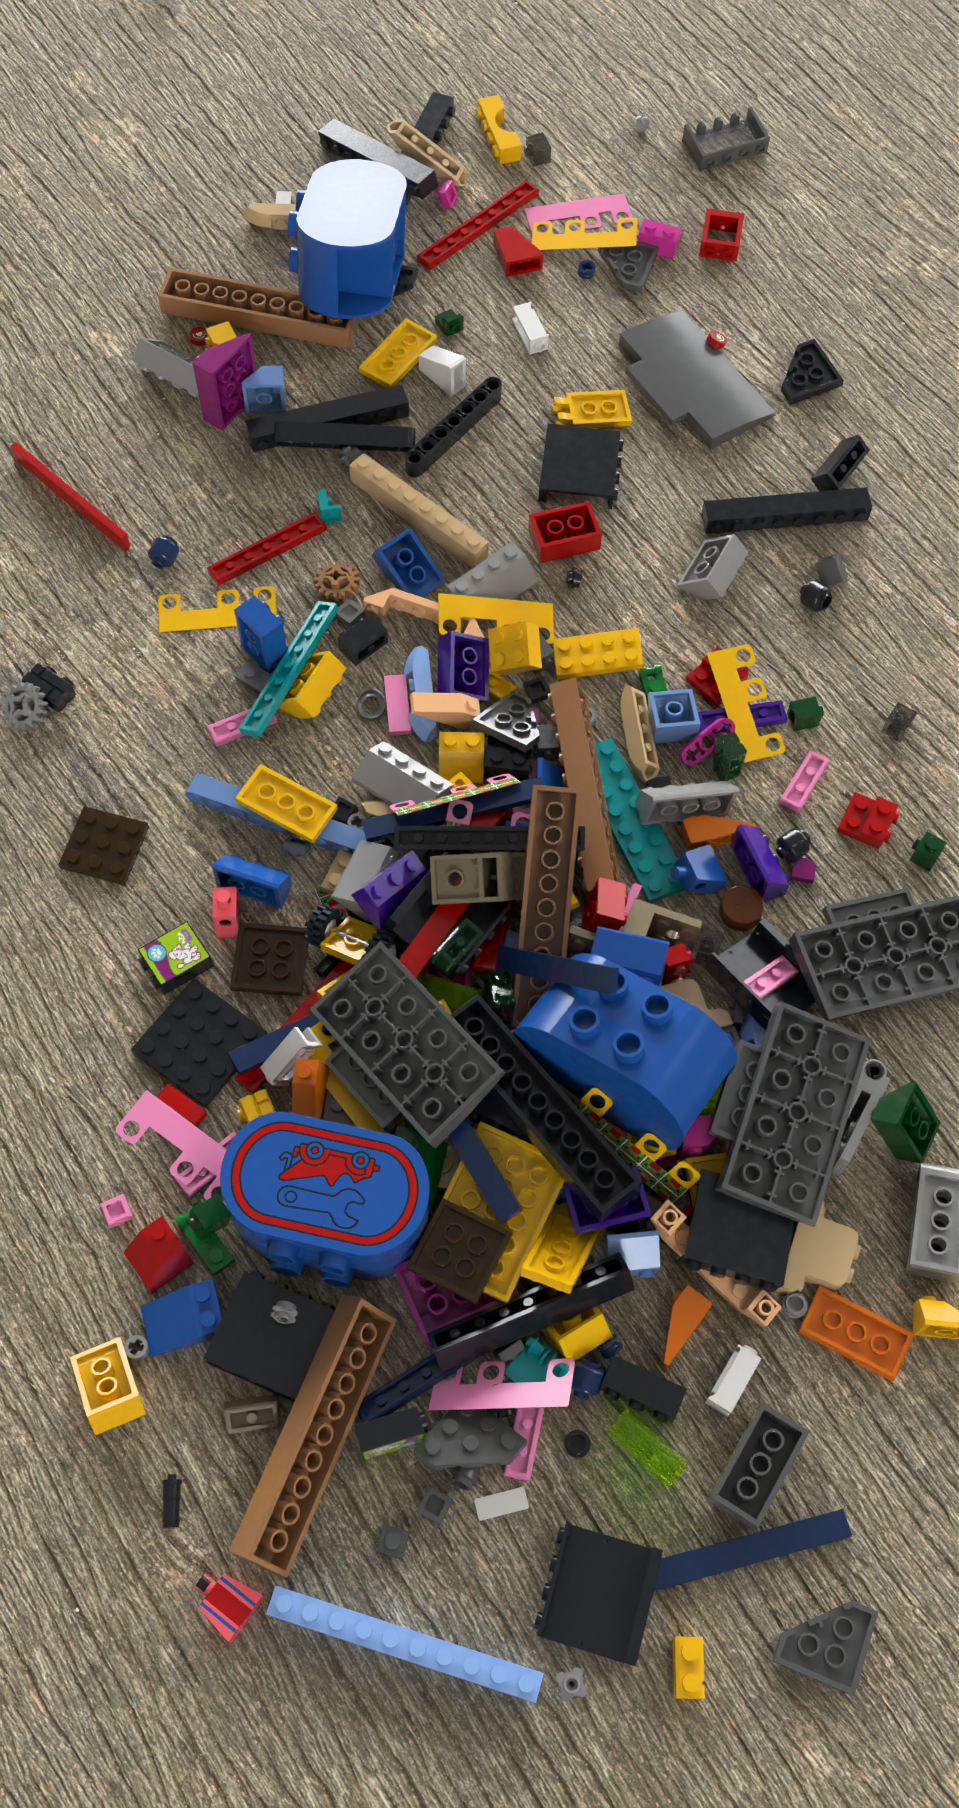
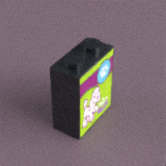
(174, 958)
(391, 1432)

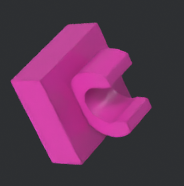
(447, 194)

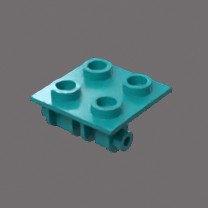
(533, 1363)

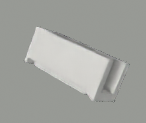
(530, 328)
(281, 1063)
(733, 1379)

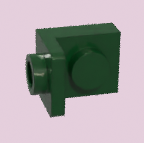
(450, 322)

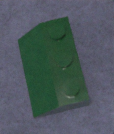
(906, 1122)
(432, 1157)

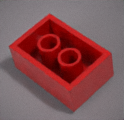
(564, 532)

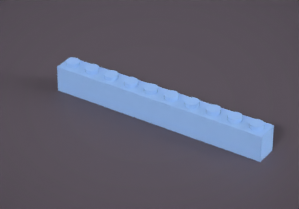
(405, 1644)

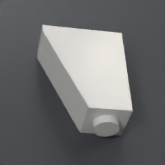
(444, 369)

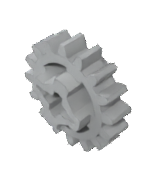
(23, 706)

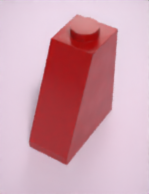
(516, 252)

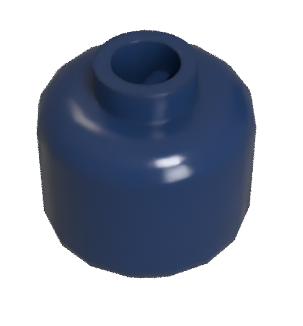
(163, 552)
(587, 1378)

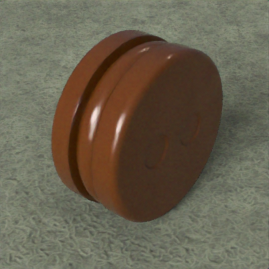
(741, 908)

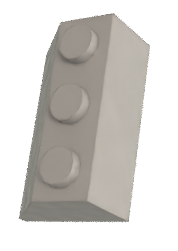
(713, 567)
(364, 864)

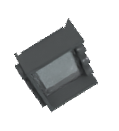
(728, 141)

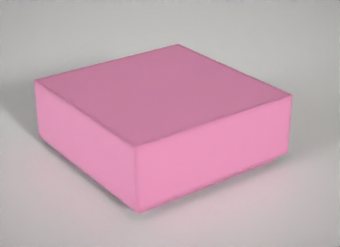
(116, 1211)

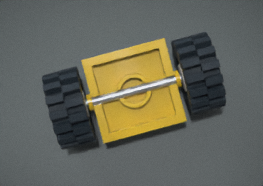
(348, 937)

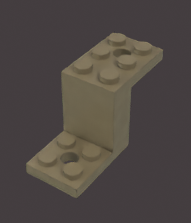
(484, 877)
(646, 921)

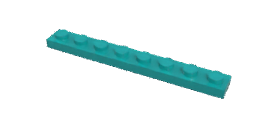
(288, 669)

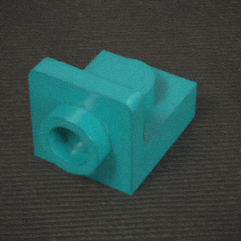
(328, 512)

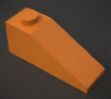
(708, 830)
(309, 1087)
(684, 1317)

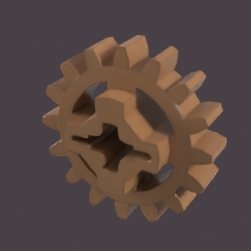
(336, 581)

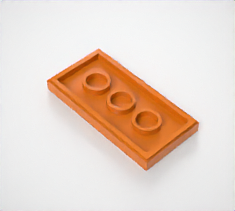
(856, 1333)

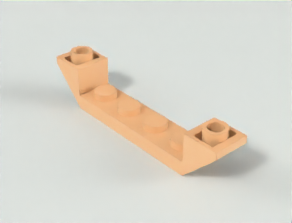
(379, 604)
(744, 1298)

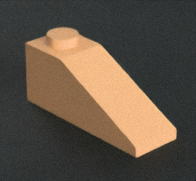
(447, 708)

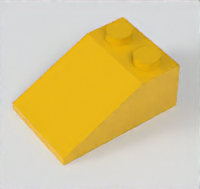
(107, 1386)

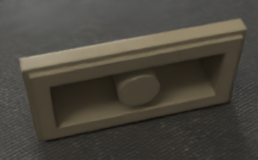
(251, 1414)

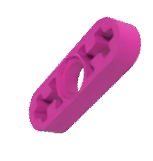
(690, 746)

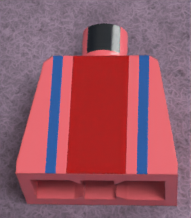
(226, 907)
(228, 1604)

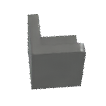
(831, 570)

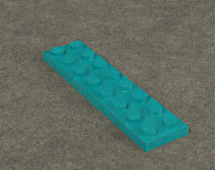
(641, 845)

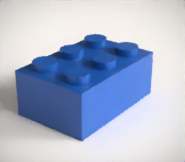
(261, 633)

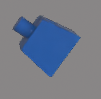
(699, 871)

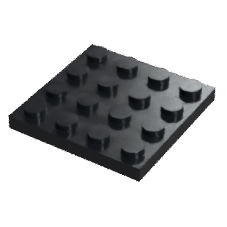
(193, 1042)

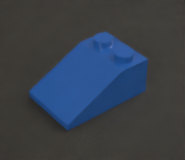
(408, 564)
(182, 1318)

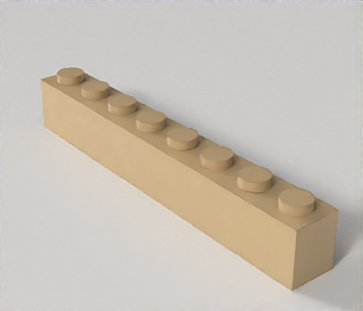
(419, 511)

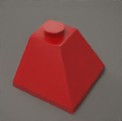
(157, 1255)

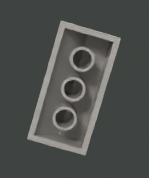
(167, 363)
(500, 576)
(398, 777)
(678, 802)

